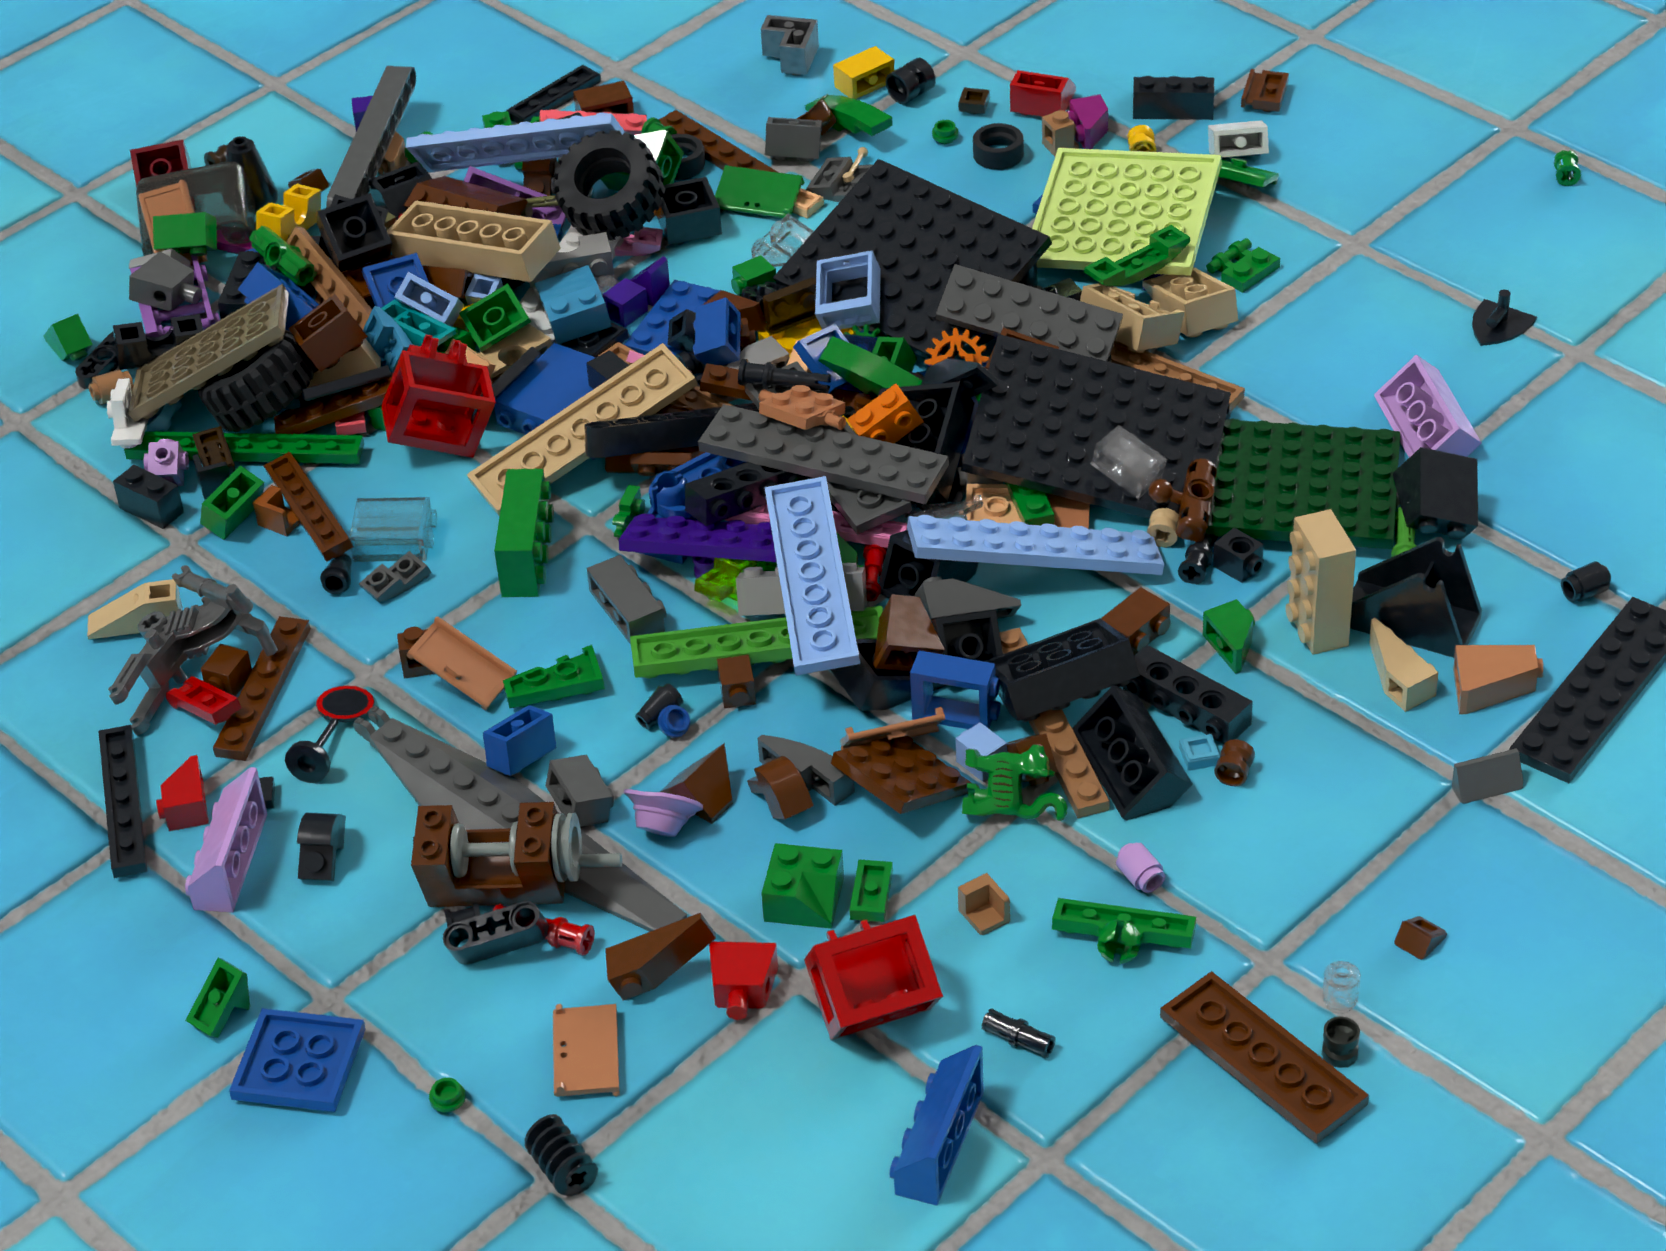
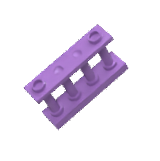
(152, 317)

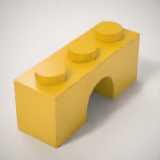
(298, 209)

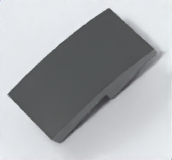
(400, 577)

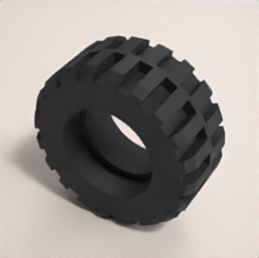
(595, 159)
(258, 386)

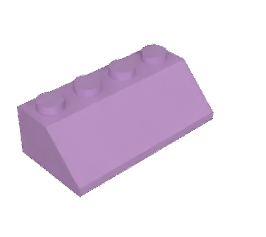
(1426, 411)
(228, 845)

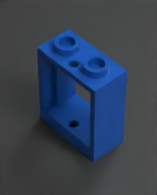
(957, 672)

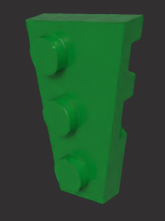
(561, 680)

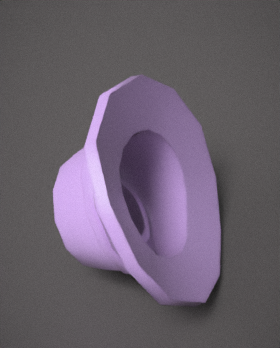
(662, 811)

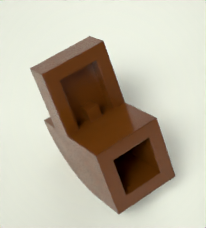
(539, 175)
(781, 787)

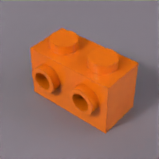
(884, 417)

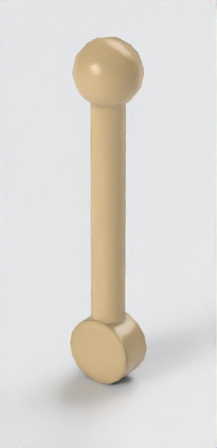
(862, 152)

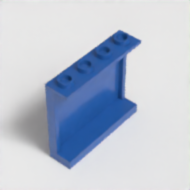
(544, 389)

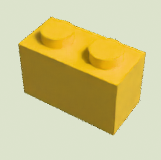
(863, 72)

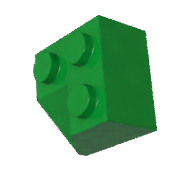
(802, 885)

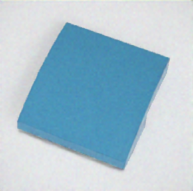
(386, 337)

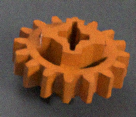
(956, 342)

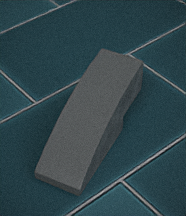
(812, 764)

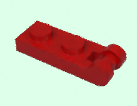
(203, 700)

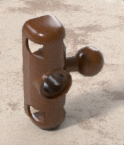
(1193, 501)

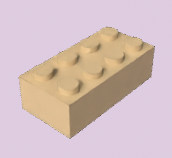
(1321, 581)

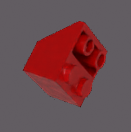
(1039, 93)

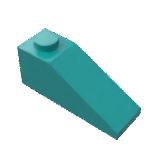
(418, 324)

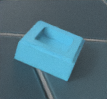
(1199, 751)

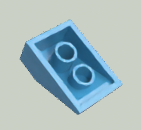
(573, 304)

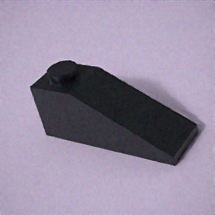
(970, 374)

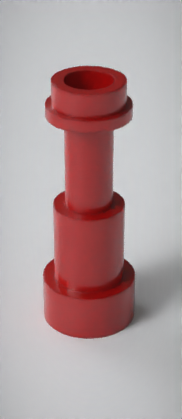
(874, 560)

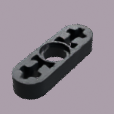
(93, 366)

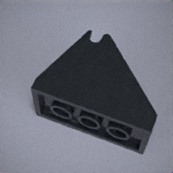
(1421, 597)

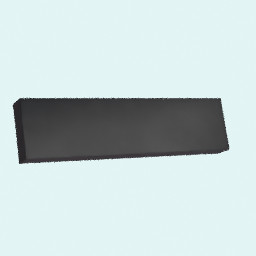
(554, 94)

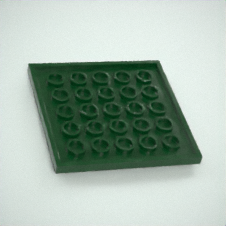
(1294, 470)

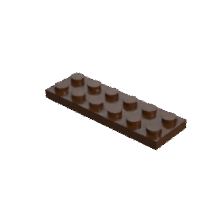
(1264, 1057)

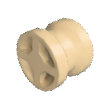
(1163, 527)

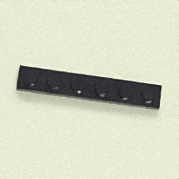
(122, 801)

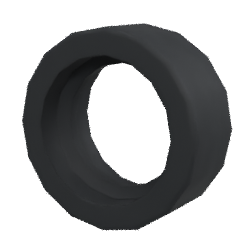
(998, 157)
(695, 162)

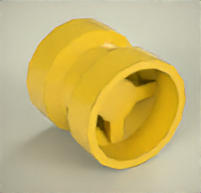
(1141, 139)

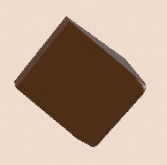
(311, 178)
(1419, 936)

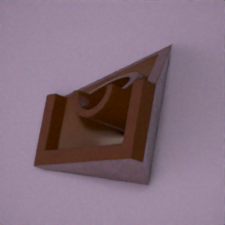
(706, 783)

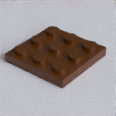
(900, 773)

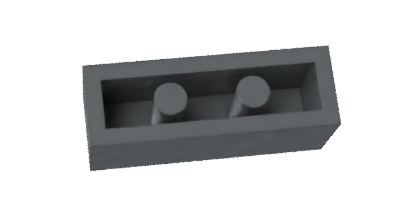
(626, 598)

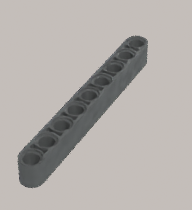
(374, 133)

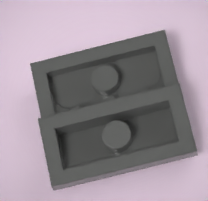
(829, 180)

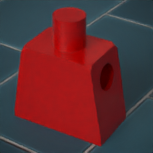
(742, 975)

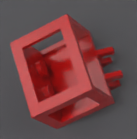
(435, 398)
(872, 976)

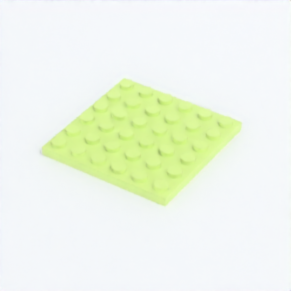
(1116, 199)

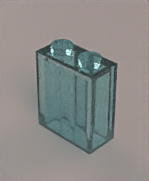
(391, 527)

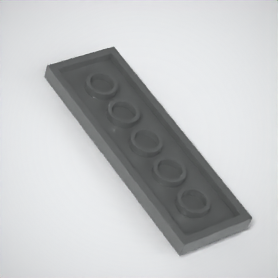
(991, 302)

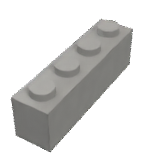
(762, 595)

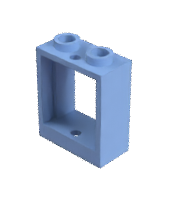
(852, 311)

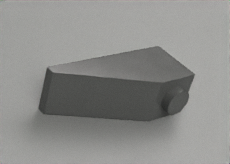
(957, 597)

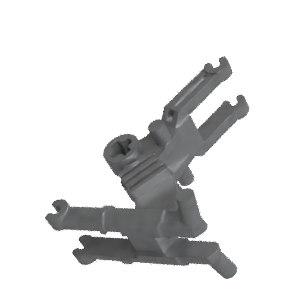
(182, 636)

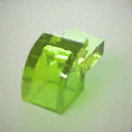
(721, 580)

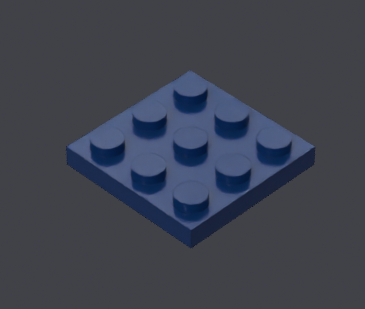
(297, 1060)

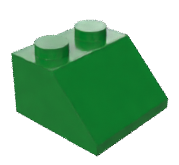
(494, 317)

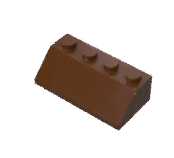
(466, 195)

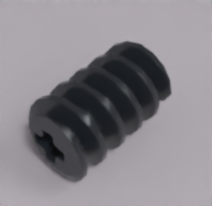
(560, 1156)

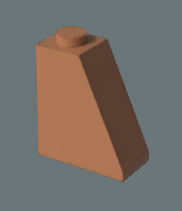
(1494, 674)

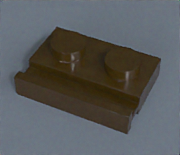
(790, 306)

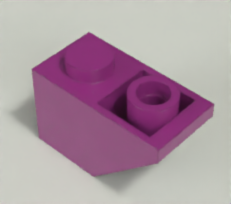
(1090, 119)

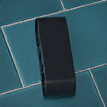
(495, 932)

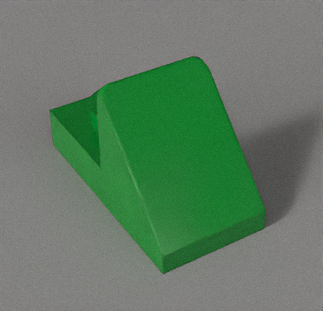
(221, 992)

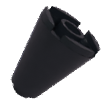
(244, 152)

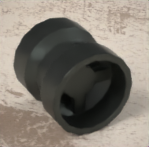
(1340, 1041)

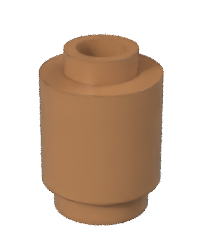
(102, 385)

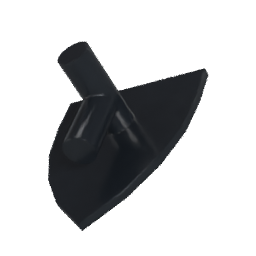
(1498, 322)

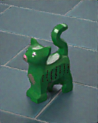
(1005, 786)

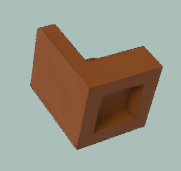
(272, 512)

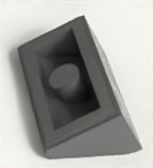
(1487, 776)

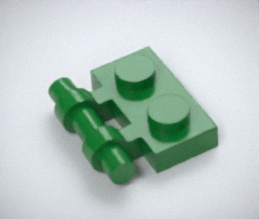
(1249, 268)

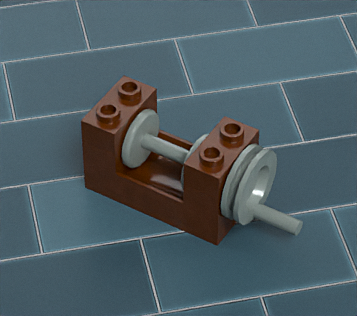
(500, 864)

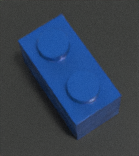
(717, 333)
(519, 740)

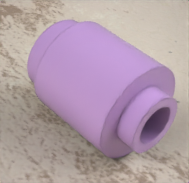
(1140, 867)

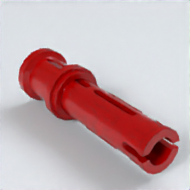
(566, 934)

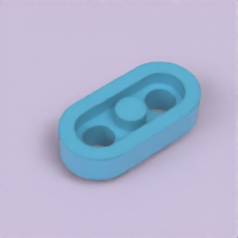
(161, 420)

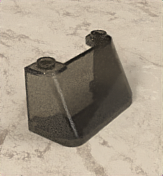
(213, 189)

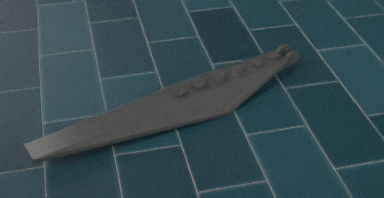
(491, 800)

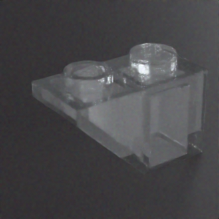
(781, 241)

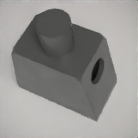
(163, 283)

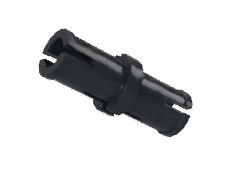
(1018, 1033)

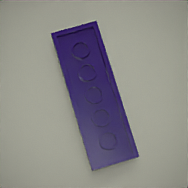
(692, 538)

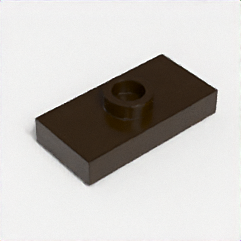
(213, 448)

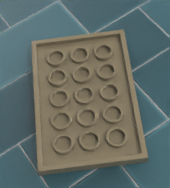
(209, 353)

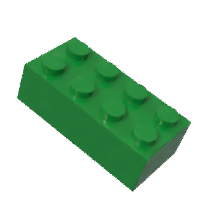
(523, 533)

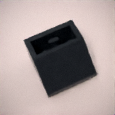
(395, 187)

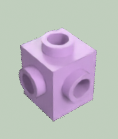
(167, 460)

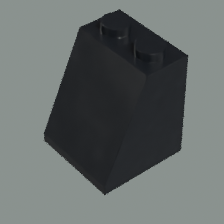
(1439, 492)
(904, 573)

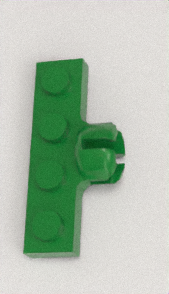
(1123, 928)

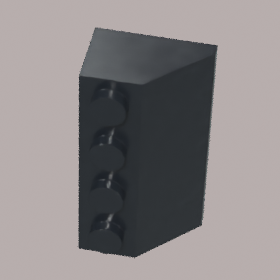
(1130, 755)

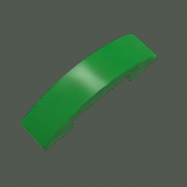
(1162, 249)

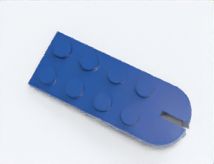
(668, 487)

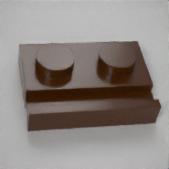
(1265, 90)

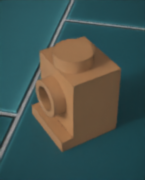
(1058, 131)

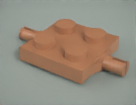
(803, 408)

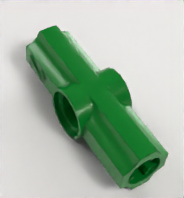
(283, 256)

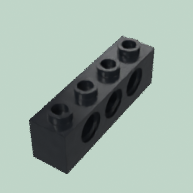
(733, 491)
(1190, 696)

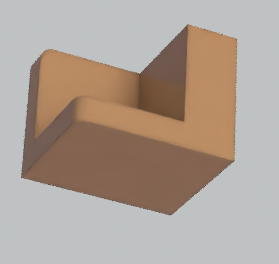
(984, 904)

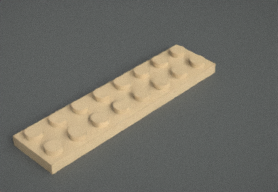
(560, 441)

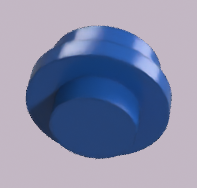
(674, 721)

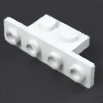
(126, 431)

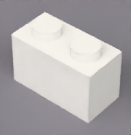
(1238, 139)

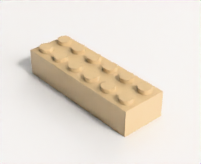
(475, 240)

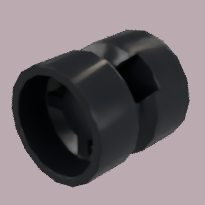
(910, 80)

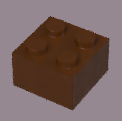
(328, 333)

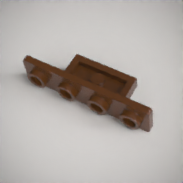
(651, 462)

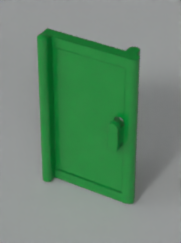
(1240, 172)
(764, 191)

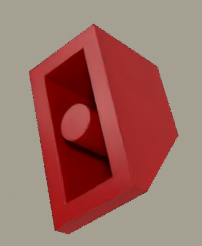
(184, 797)

